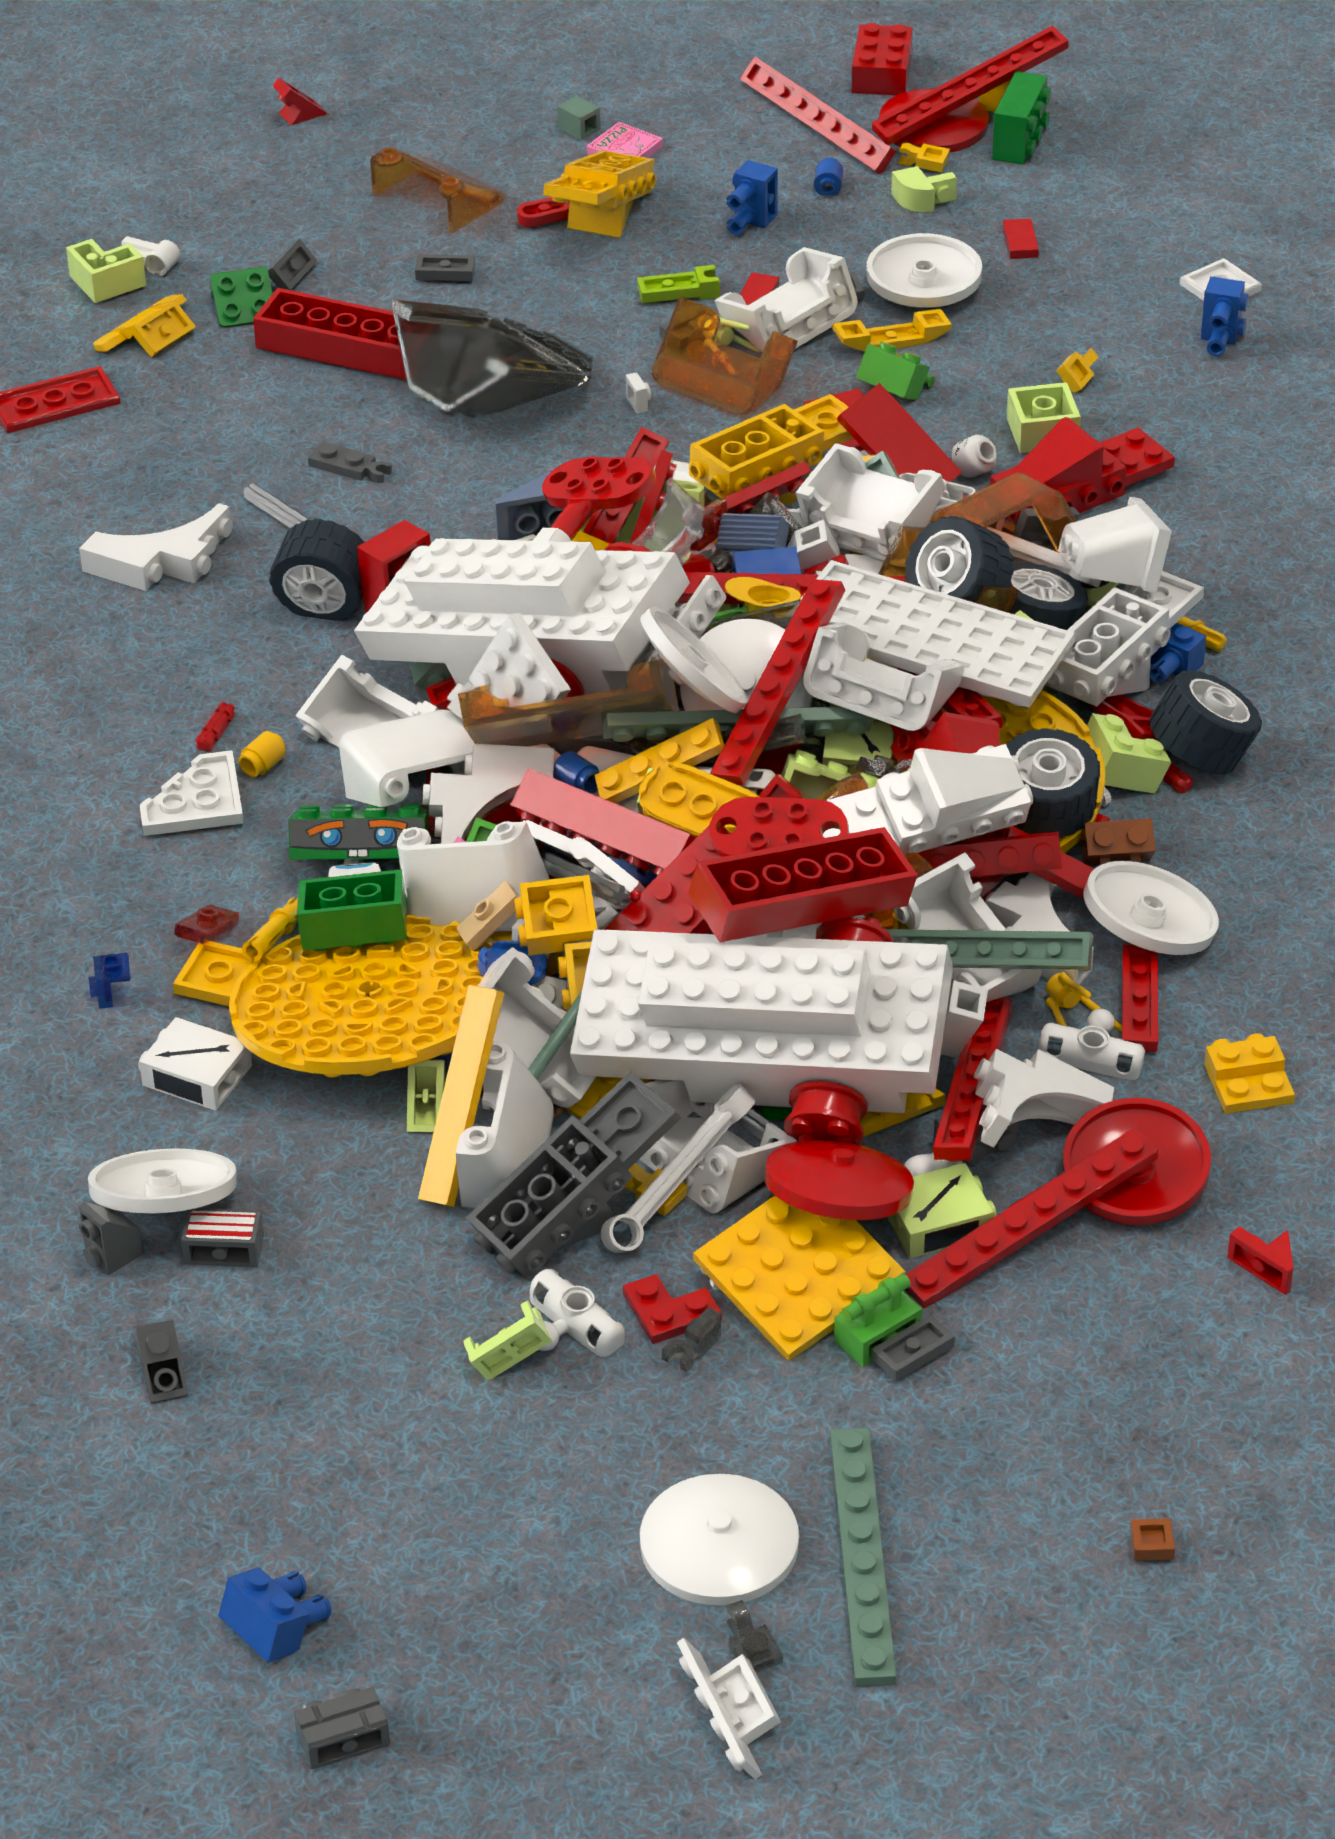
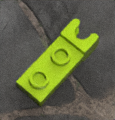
(688, 285)

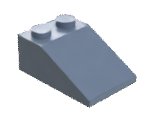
(524, 511)

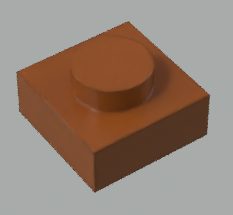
(1152, 1539)

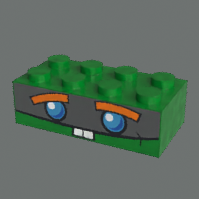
(350, 832)

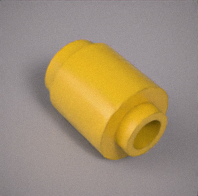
(262, 754)

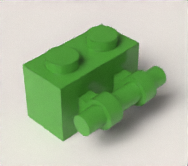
(895, 372)
(875, 1318)

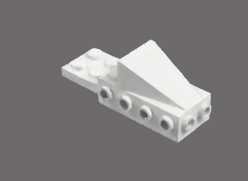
(1119, 638)
(941, 799)

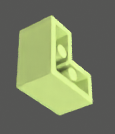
(105, 273)
(1128, 760)

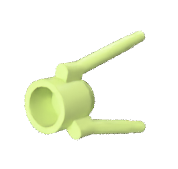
(726, 335)

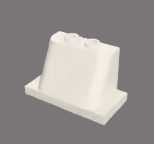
(1118, 546)

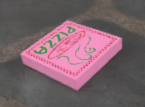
(626, 140)

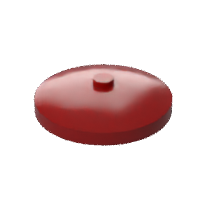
(952, 131)
(839, 1180)
(1162, 1187)

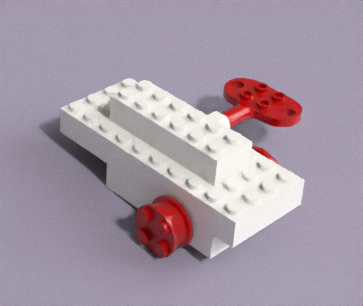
(572, 597)
(794, 1020)

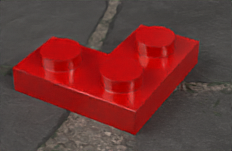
(659, 1313)

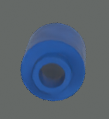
(828, 177)
(576, 771)

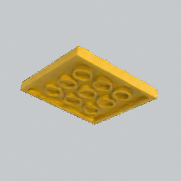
(794, 1271)

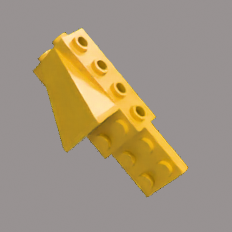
(602, 190)
(767, 446)

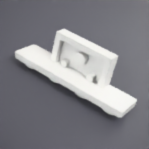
(698, 610)
(737, 1702)

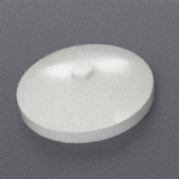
(924, 270)
(745, 651)
(692, 661)
(1151, 908)
(162, 1180)
(719, 1539)

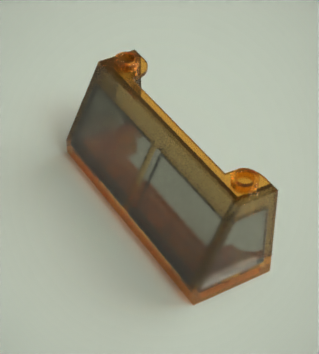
(495, 723)

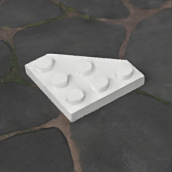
(519, 667)
(196, 799)

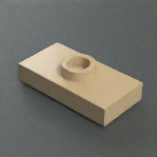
(488, 915)

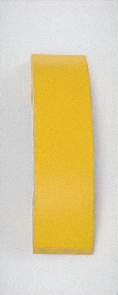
(924, 328)

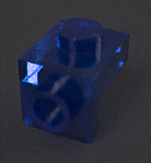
(108, 970)

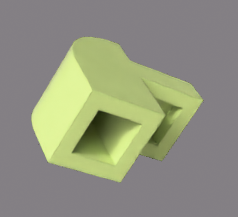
(920, 192)

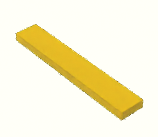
(461, 1092)

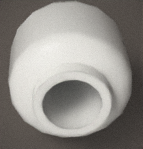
(974, 456)

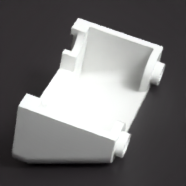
(802, 308)
(865, 505)
(845, 677)
(350, 702)
(383, 754)
(454, 877)
(951, 902)
(517, 1130)

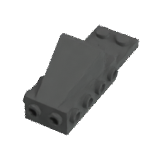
(565, 1183)

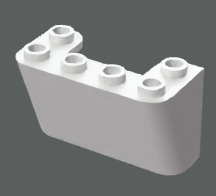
(528, 1022)
(727, 1168)

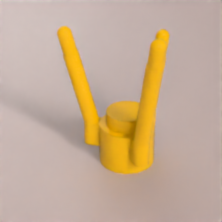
(1067, 994)

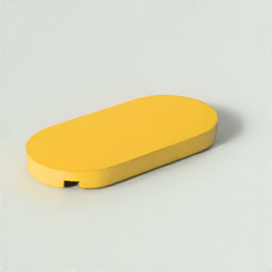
(686, 797)

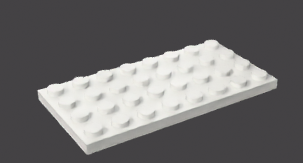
(919, 626)

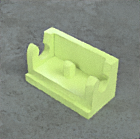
(510, 1344)

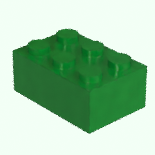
(1021, 118)
(352, 910)

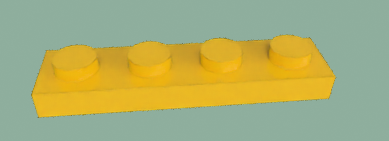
(687, 748)

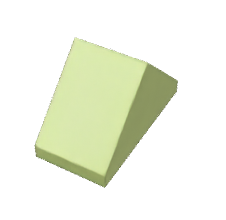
(424, 1094)

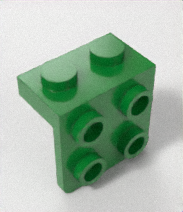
(239, 294)

